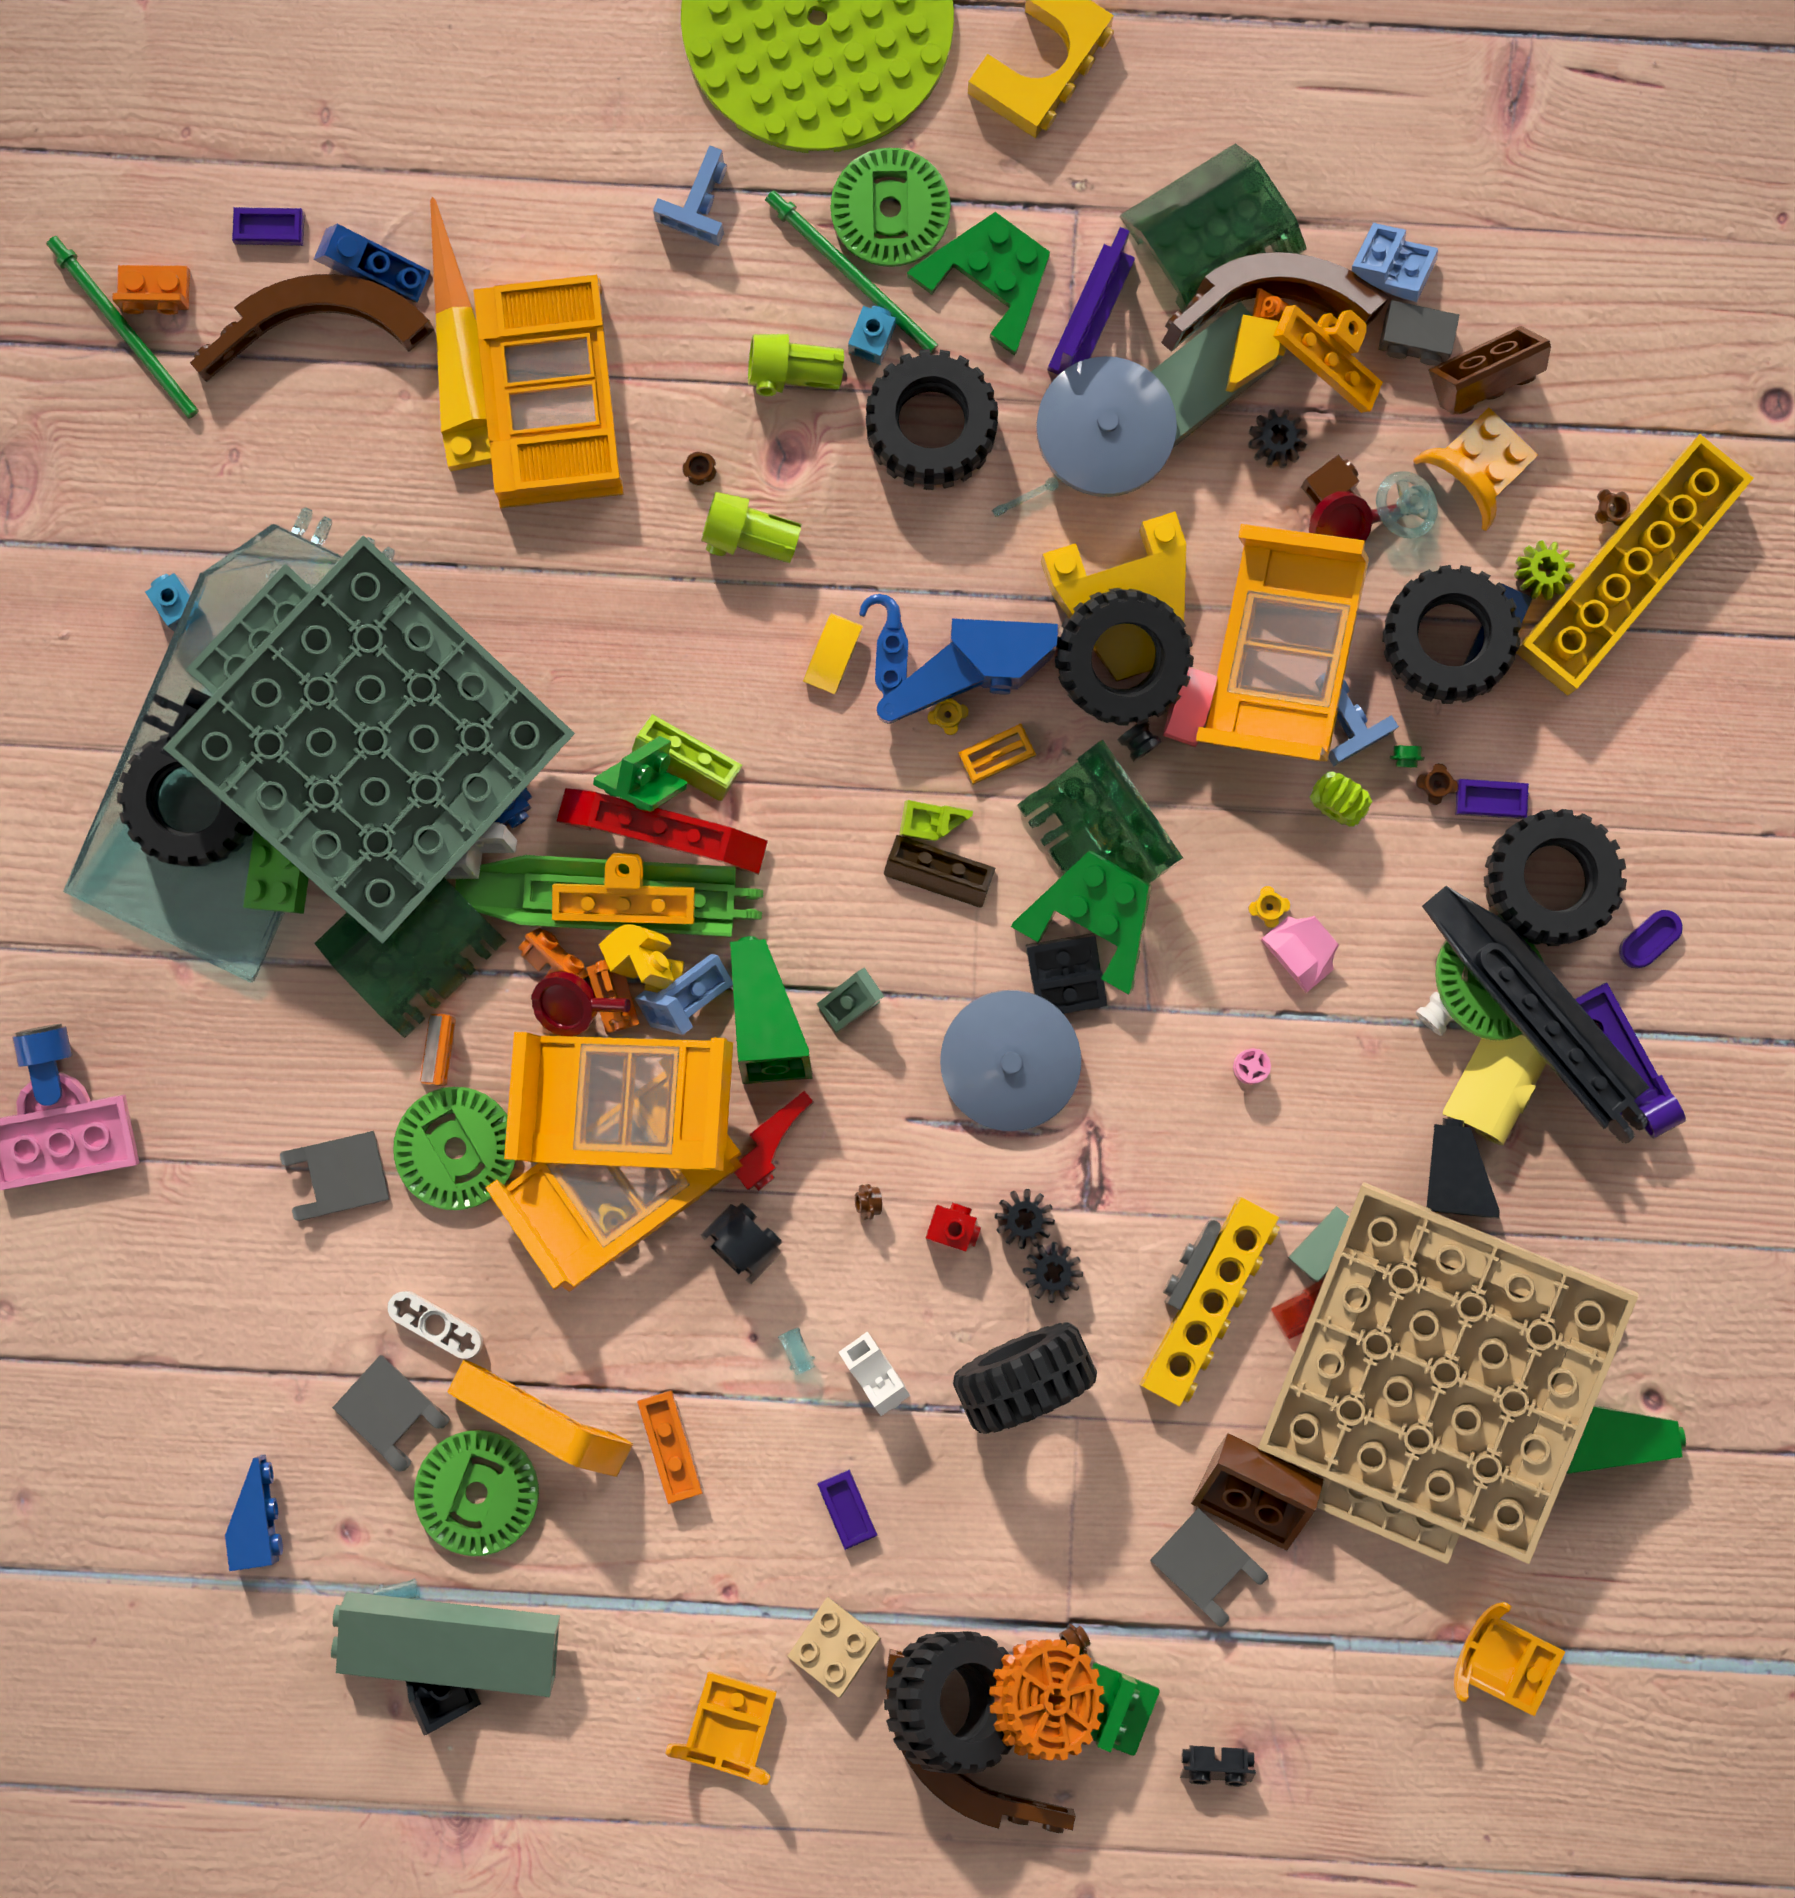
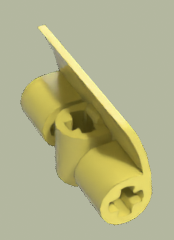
(1496, 1086)

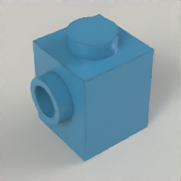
(872, 334)
(169, 598)

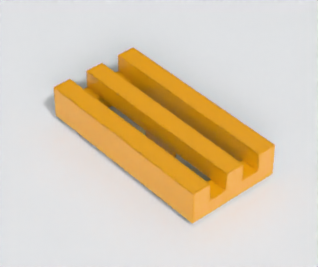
(970, 766)

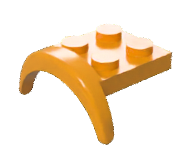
(1483, 460)
(1506, 1661)
(728, 1728)

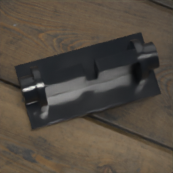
(1204, 1768)

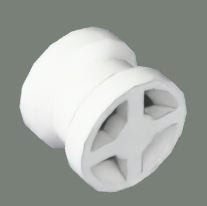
(1435, 1015)

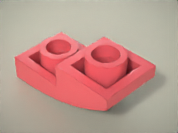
(1191, 708)

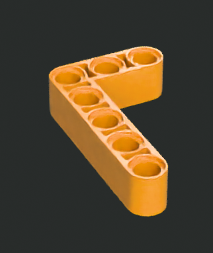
(538, 1422)

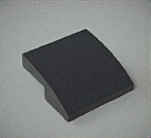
(1067, 972)

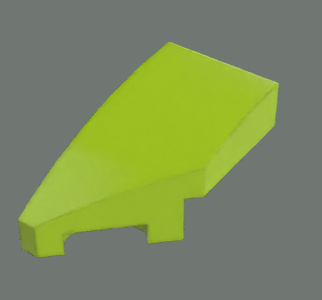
(930, 821)

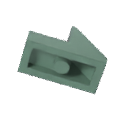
(850, 1000)

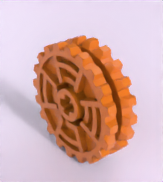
(1046, 1699)

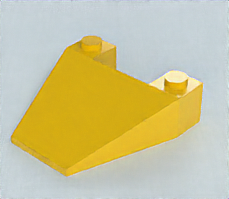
(1125, 647)

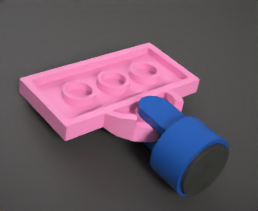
(56, 1123)

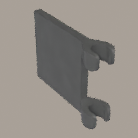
(342, 1173)
(385, 1407)
(1203, 1562)

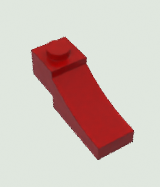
(768, 1136)

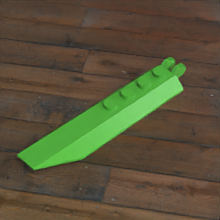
(522, 892)

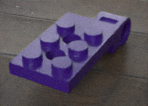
(1656, 1102)

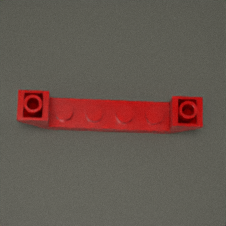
(662, 828)

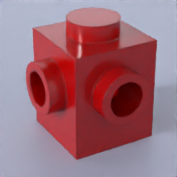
(953, 1227)

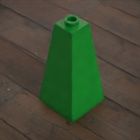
(766, 1026)
(1625, 1439)

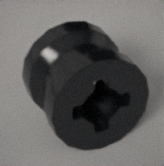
(1139, 740)

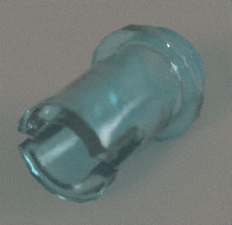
(797, 1351)
(403, 1590)

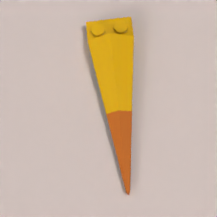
(458, 356)

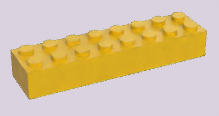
(1634, 565)

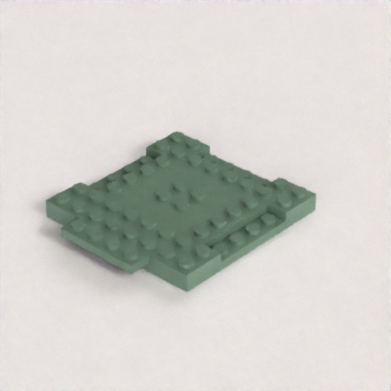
(362, 733)

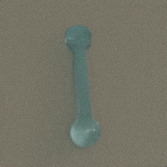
(1050, 484)

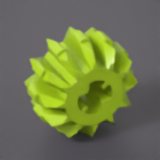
(1551, 560)
(1341, 799)

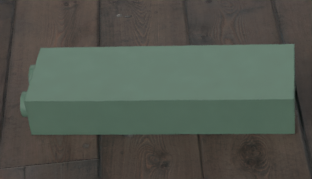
(1200, 372)
(446, 1644)

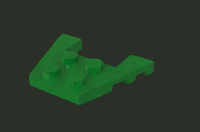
(1000, 262)
(1104, 902)

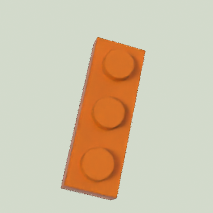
(670, 1447)

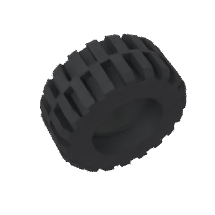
(940, 375)
(1462, 589)
(1162, 682)
(150, 830)
(1591, 849)
(1025, 1378)
(916, 1702)

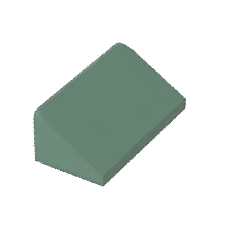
(1317, 1250)

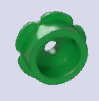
(1407, 756)

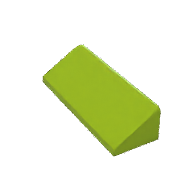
(692, 759)

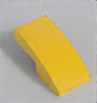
(833, 653)

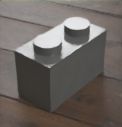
(1418, 333)

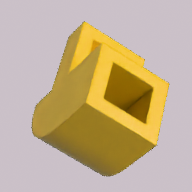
(638, 952)

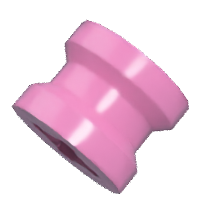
(1259, 1063)

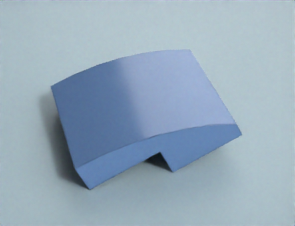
(1394, 263)

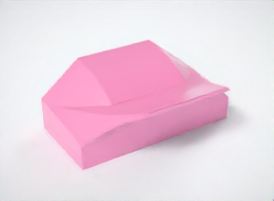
(1303, 949)

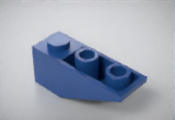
(369, 261)
(251, 1531)

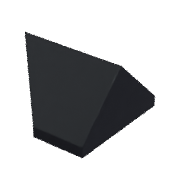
(439, 1704)

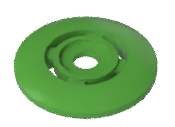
(858, 201)
(1469, 1001)
(422, 1156)
(443, 1486)

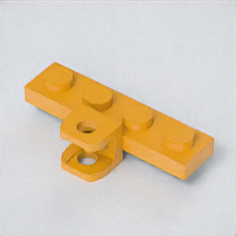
(1330, 352)
(623, 898)

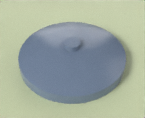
(1106, 426)
(1010, 1060)

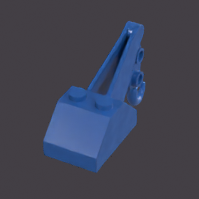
(979, 654)

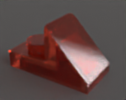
(1295, 1311)

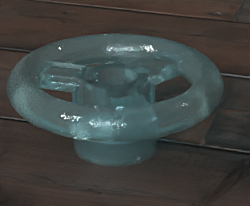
(1416, 500)

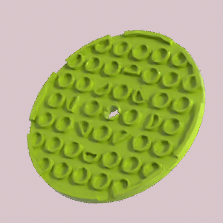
(817, 83)

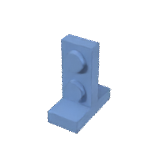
(698, 202)
(1353, 723)
(685, 996)

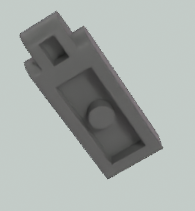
(1193, 1260)

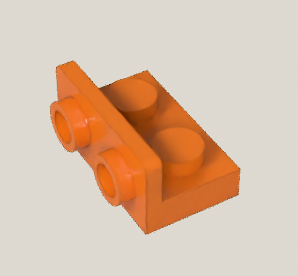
(152, 289)

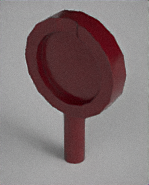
(1344, 516)
(569, 1005)

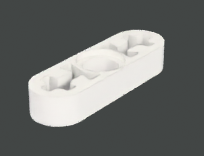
(416, 1304)

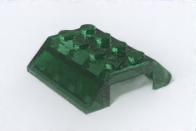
(1213, 217)
(1102, 815)
(413, 956)

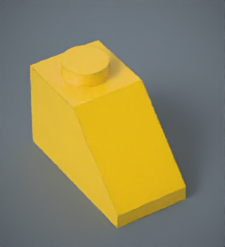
(1253, 350)

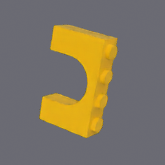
(1032, 101)

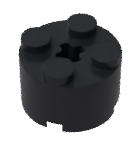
(743, 1242)

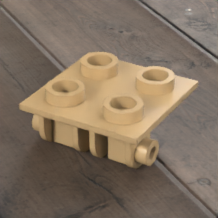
(834, 1647)

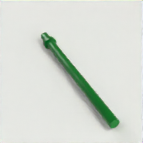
(788, 213)
(68, 260)

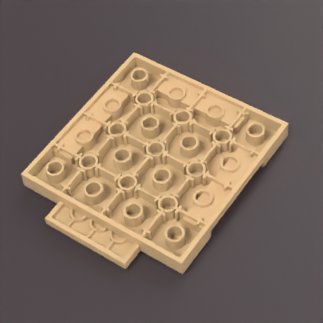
(1444, 1379)

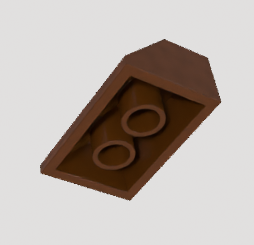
(1490, 369)
(1258, 1492)

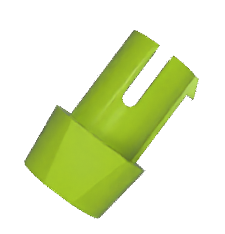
(778, 363)
(737, 525)

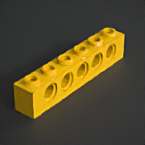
(1158, 1376)

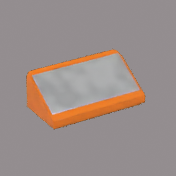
(438, 1049)

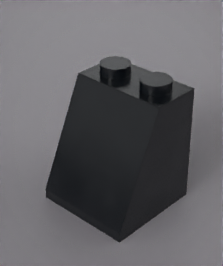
(1458, 1174)

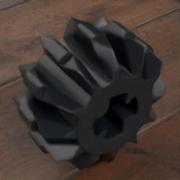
(1277, 425)
(1035, 1223)
(1064, 1275)

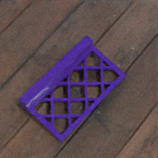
(1094, 305)

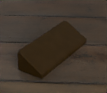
(939, 871)

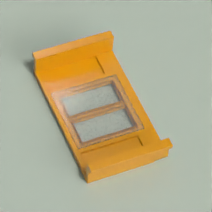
(547, 391)
(1286, 643)
(619, 1101)
(591, 1214)

